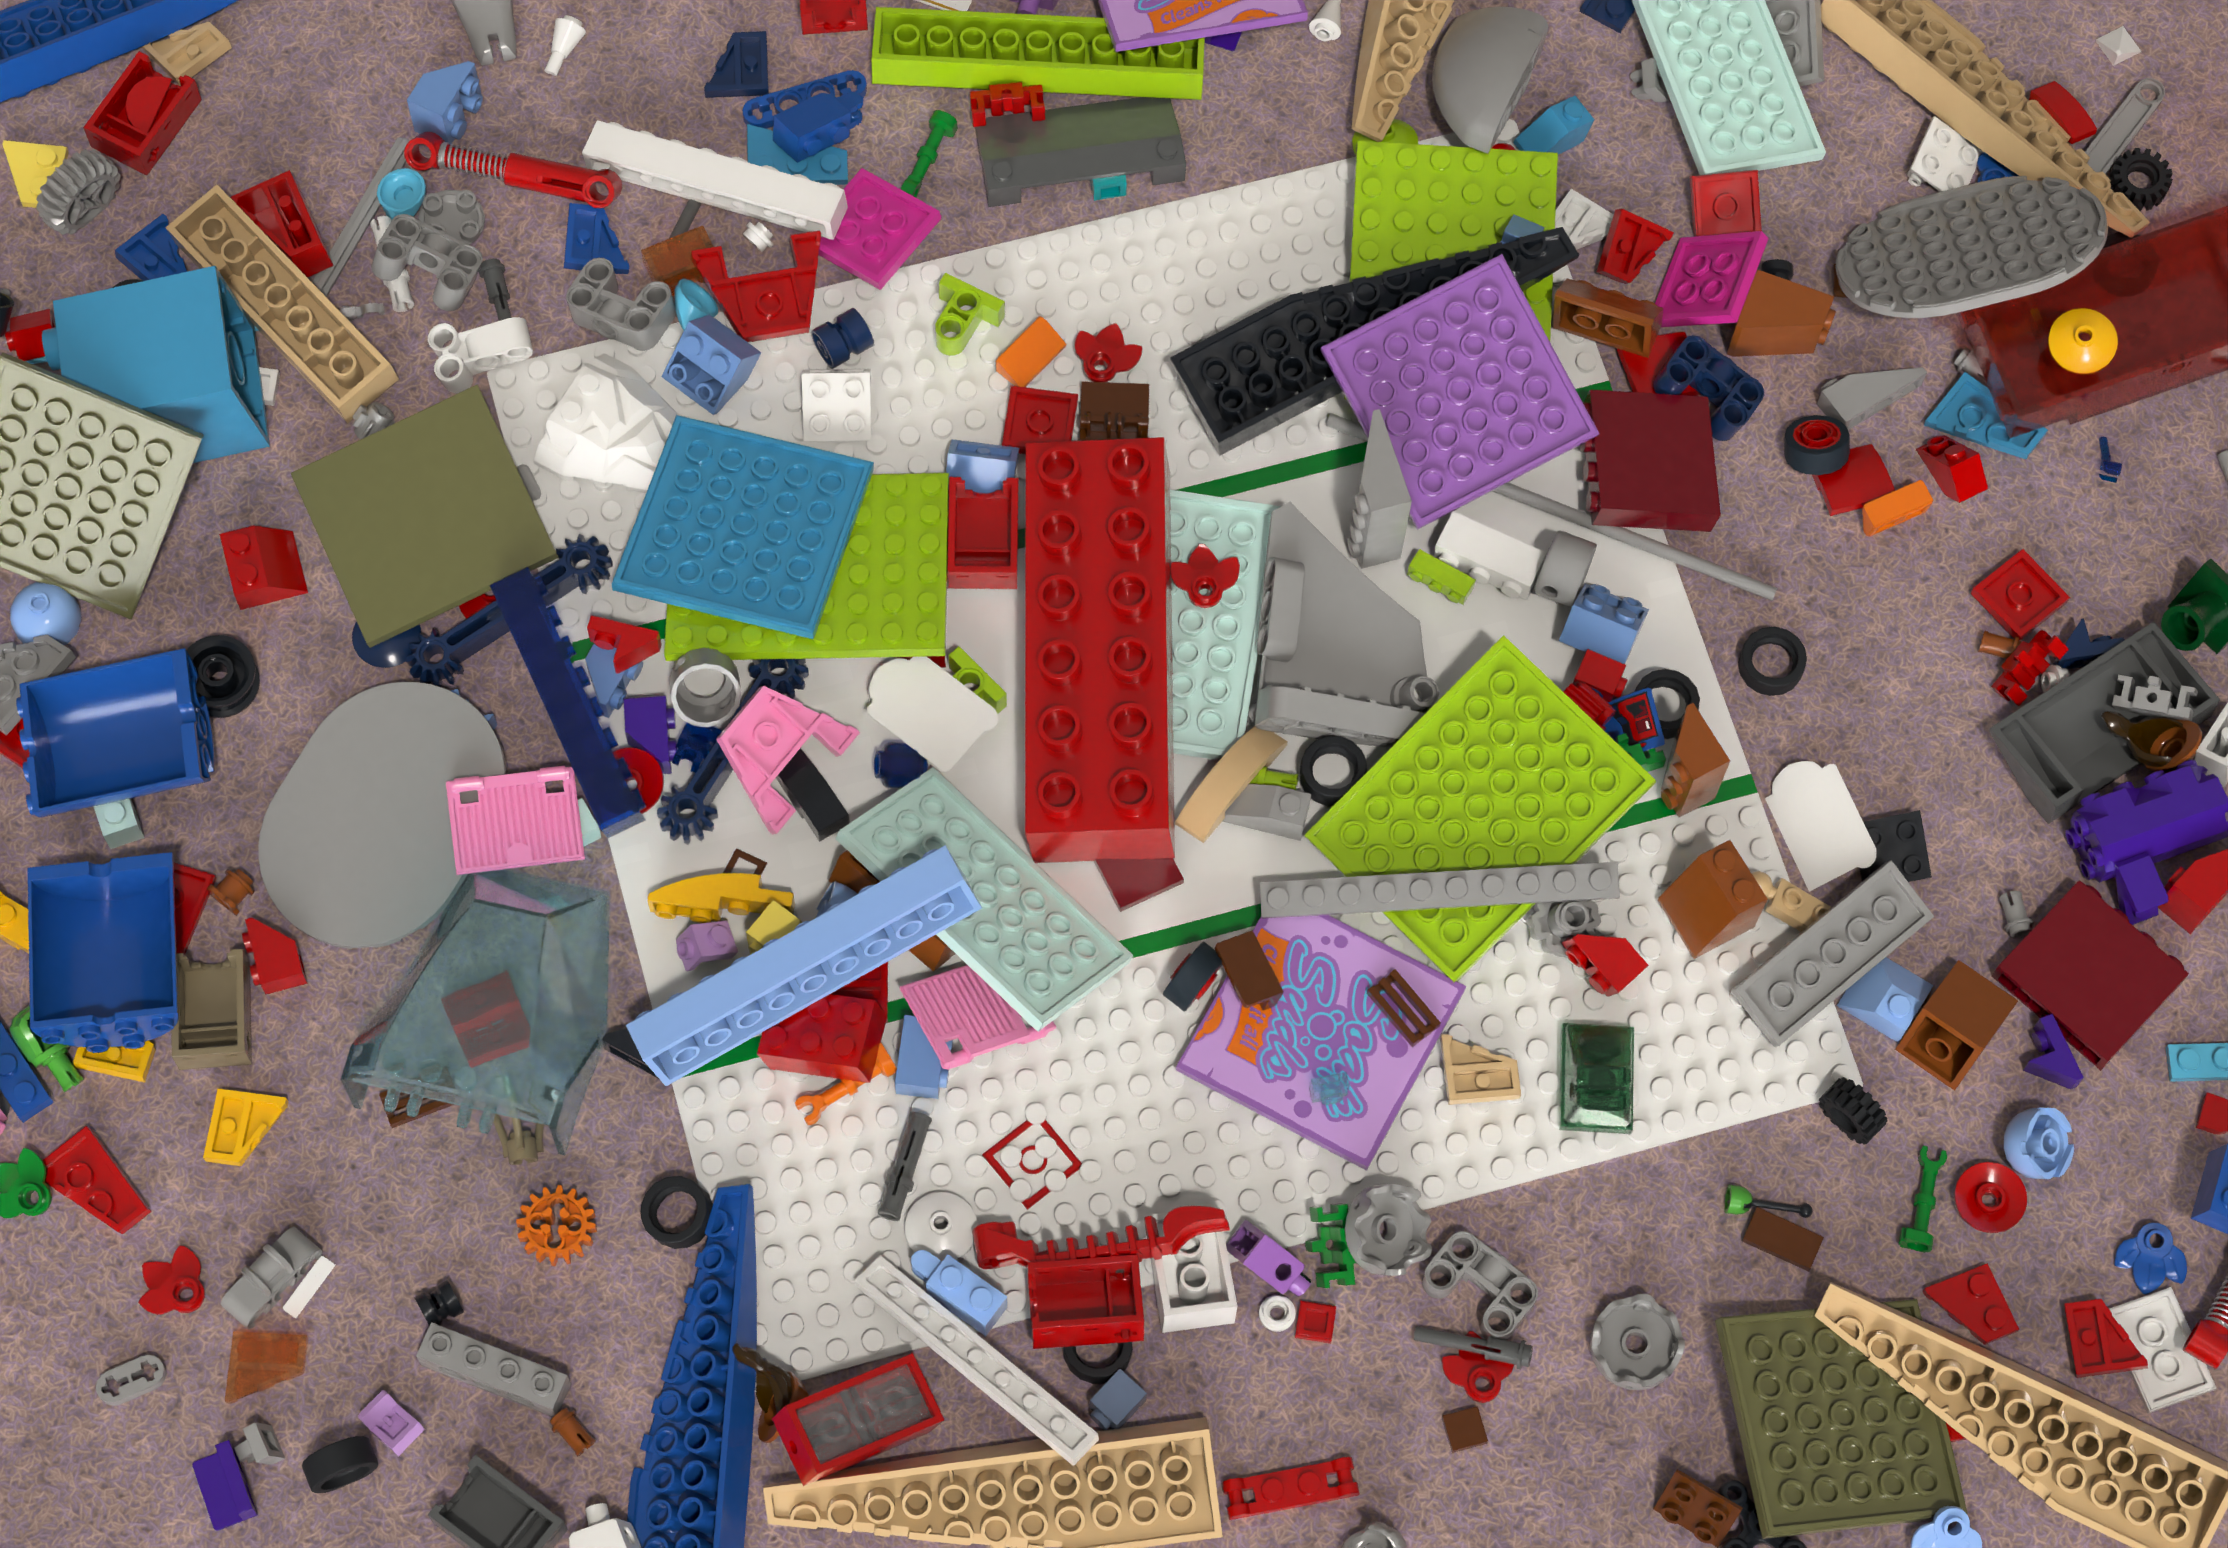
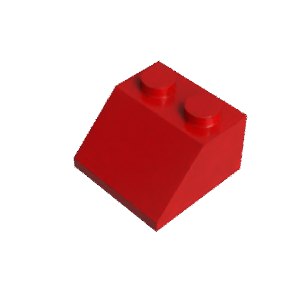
(263, 565)

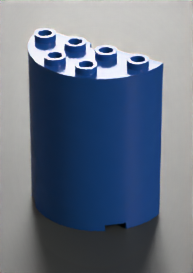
(114, 733)
(103, 952)

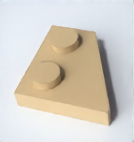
(188, 50)
(1476, 1074)

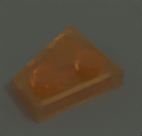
(262, 1361)

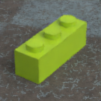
(1441, 577)

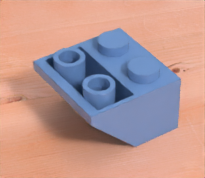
(440, 98)
(710, 363)
(1604, 623)

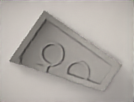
(1801, 35)

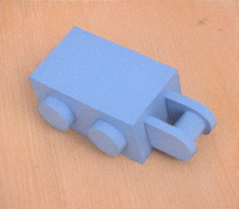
(960, 1290)

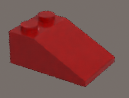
(2196, 890)

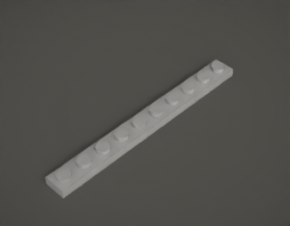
(1439, 890)

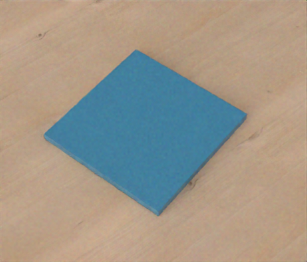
(743, 527)

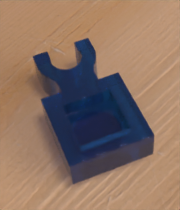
(695, 744)

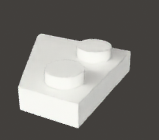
(1582, 219)

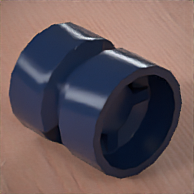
(844, 337)

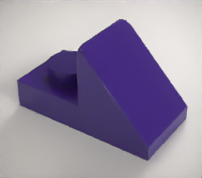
(2139, 888)
(2058, 1062)

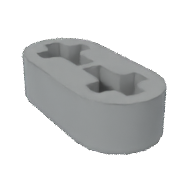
(135, 1387)

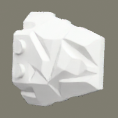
(607, 428)

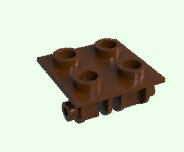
(1114, 411)
(1697, 1508)

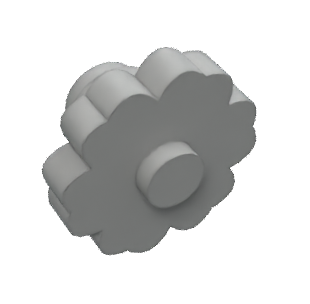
(1560, 920)

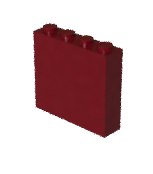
(1651, 461)
(2091, 973)

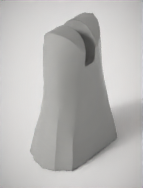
(488, 22)

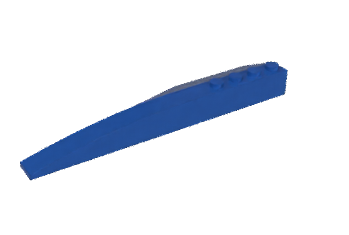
(66, 37)
(704, 1418)

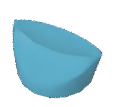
(401, 192)
(692, 302)

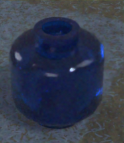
(898, 765)

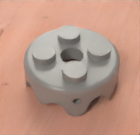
(1405, 1235)
(1640, 1318)

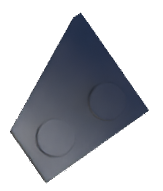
(741, 68)

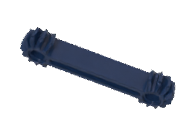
(490, 623)
(701, 802)

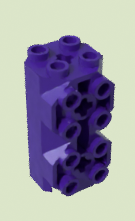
(2162, 818)

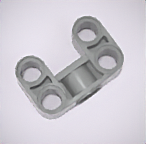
(432, 249)
(598, 307)
(1488, 1272)

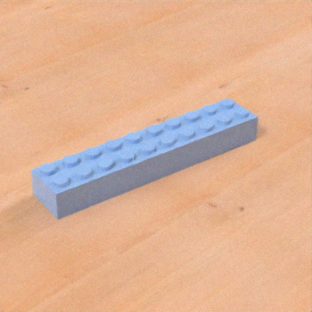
(803, 966)

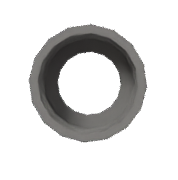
(1565, 568)
(705, 710)

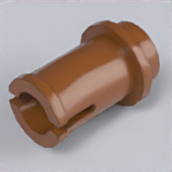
(1998, 645)
(572, 1431)

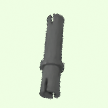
(900, 1179)

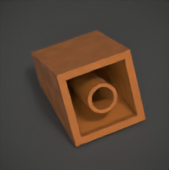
(1781, 318)
(1713, 900)
(1956, 1025)

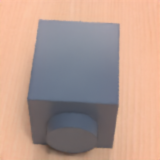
(1116, 1401)

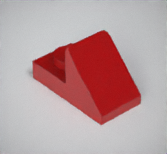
(631, 641)

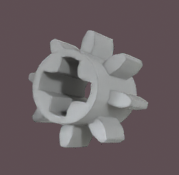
(372, 419)

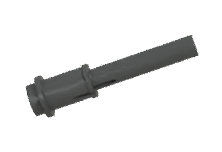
(495, 283)
(1511, 1352)

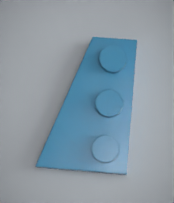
(824, 167)
(1971, 415)

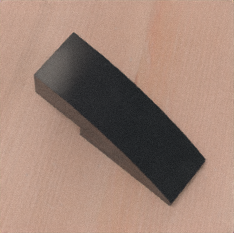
(812, 796)

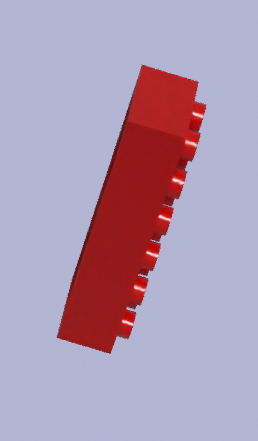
(1098, 651)

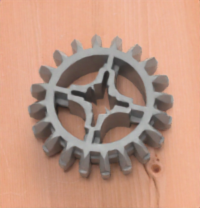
(78, 191)

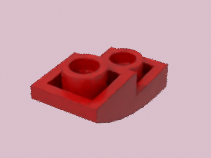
(2065, 111)

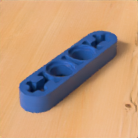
(799, 94)

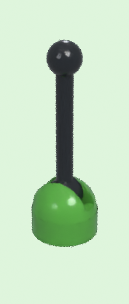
(1742, 1201)

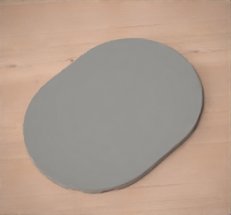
(1971, 247)
(363, 820)

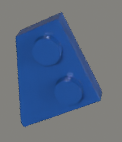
(591, 238)

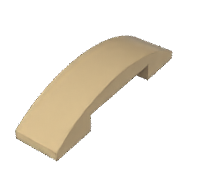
(1227, 781)

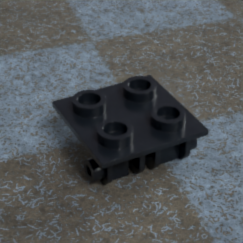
(1903, 842)

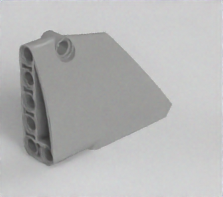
(1333, 644)

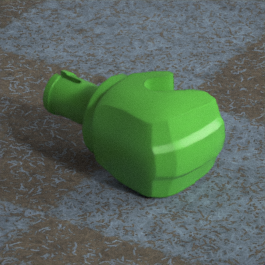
(42, 1053)

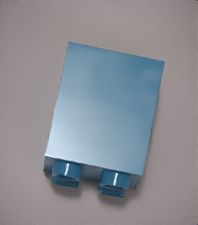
(171, 350)

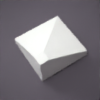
(2118, 45)

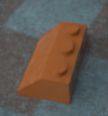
(1607, 317)
(1694, 765)

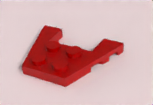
(766, 302)

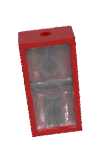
(857, 1419)

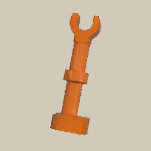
(820, 1101)

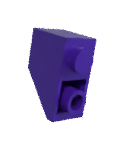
(648, 728)

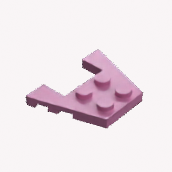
(764, 741)

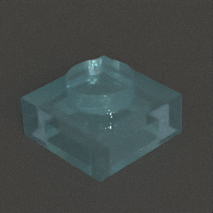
(1329, 1088)

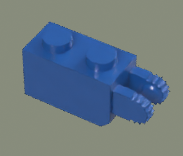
(816, 124)

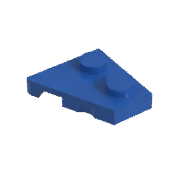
(151, 252)

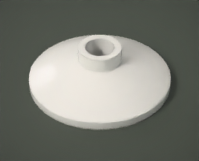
(954, 1239)

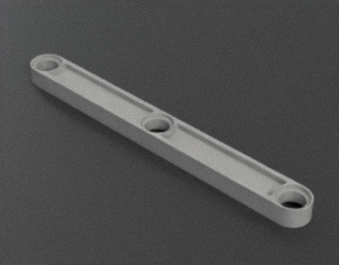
(2124, 126)

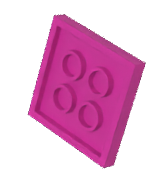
(878, 229)
(1710, 278)

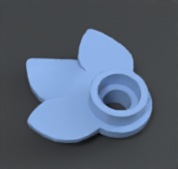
(1938, 1536)

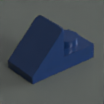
(2082, 651)

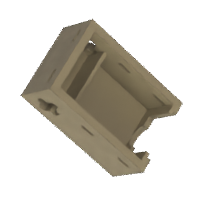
(213, 1013)

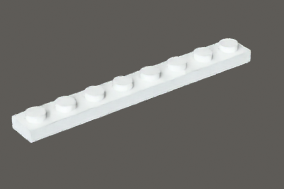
(977, 1360)

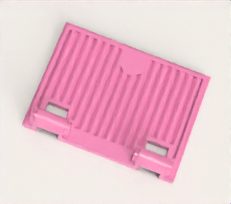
(515, 821)
(967, 1009)

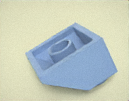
(1886, 998)

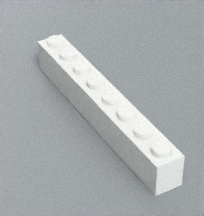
(716, 179)

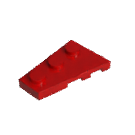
(94, 1181)

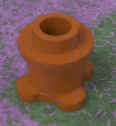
(232, 890)

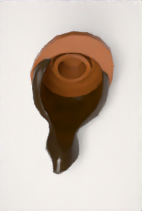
(2157, 741)
(773, 1389)

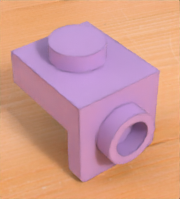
(705, 943)
(390, 1423)

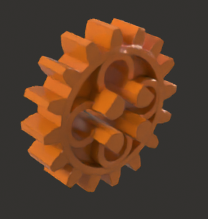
(570, 1240)

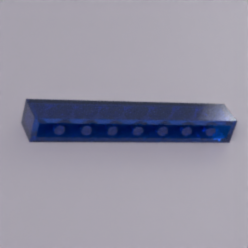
(568, 702)

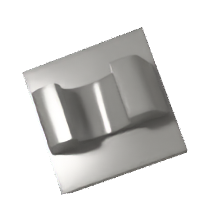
(1653, 85)
(260, 1445)

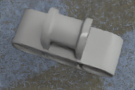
(269, 1276)

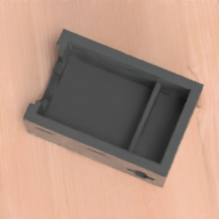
(496, 1513)

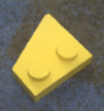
(31, 165)

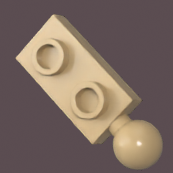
(1790, 902)

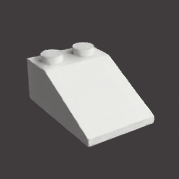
(1194, 1284)

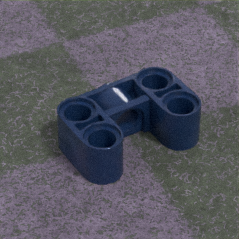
(1714, 377)

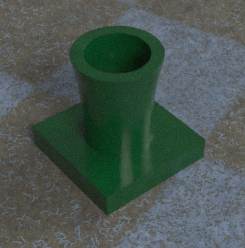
(2200, 611)

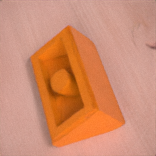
(1030, 353)
(1896, 508)

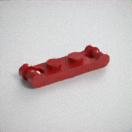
(1290, 1488)

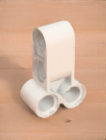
(478, 350)

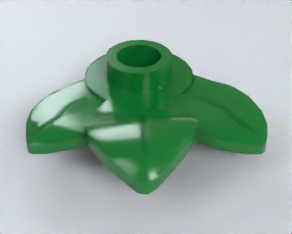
(19, 1183)

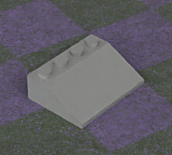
(1381, 502)

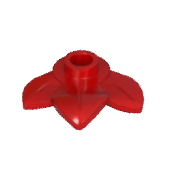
(1106, 350)
(1205, 573)
(169, 1280)
(1471, 1366)

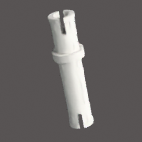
(399, 287)

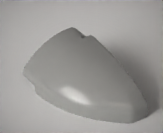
(1485, 70)

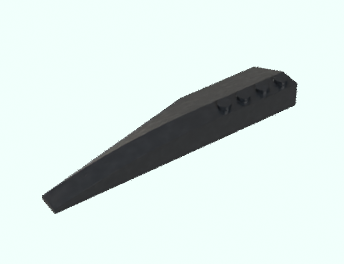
(1273, 360)

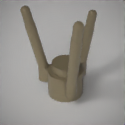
(521, 1142)

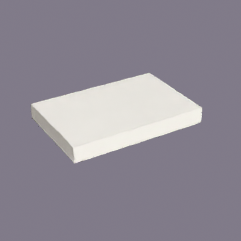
(2159, 1334)

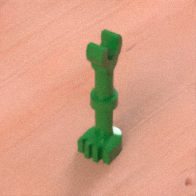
(941, 125)
(1925, 1203)

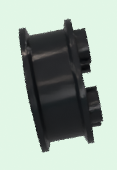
(239, 685)

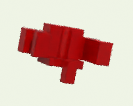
(1007, 98)
(2026, 664)

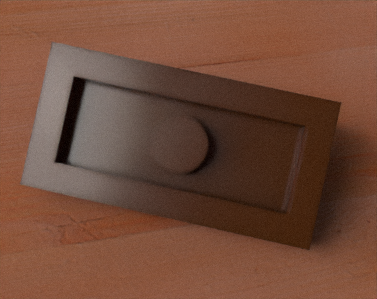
(1249, 971)

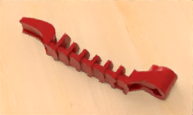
(999, 1246)

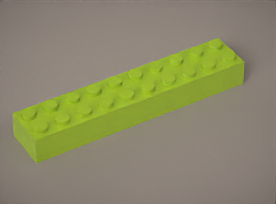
(1032, 49)

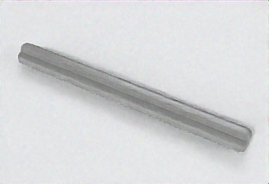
(359, 219)

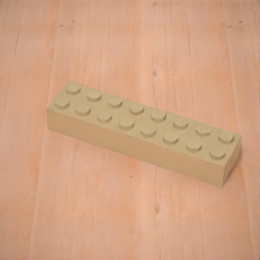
(284, 303)

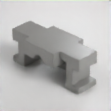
(2161, 707)

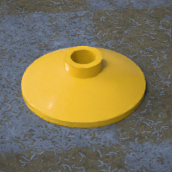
(2080, 355)

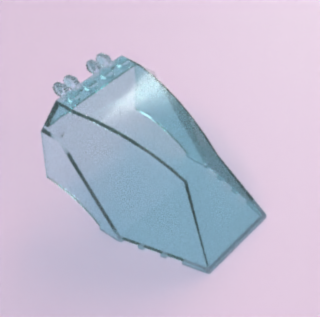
(497, 1007)

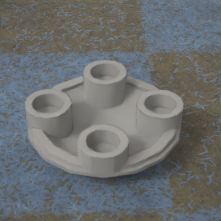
(454, 213)

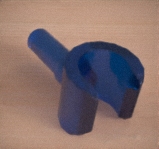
(2107, 465)

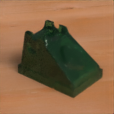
(1596, 1078)

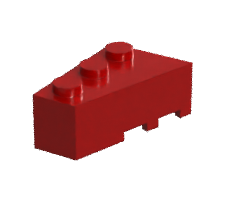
(285, 218)

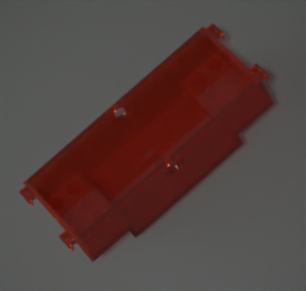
(2168, 318)

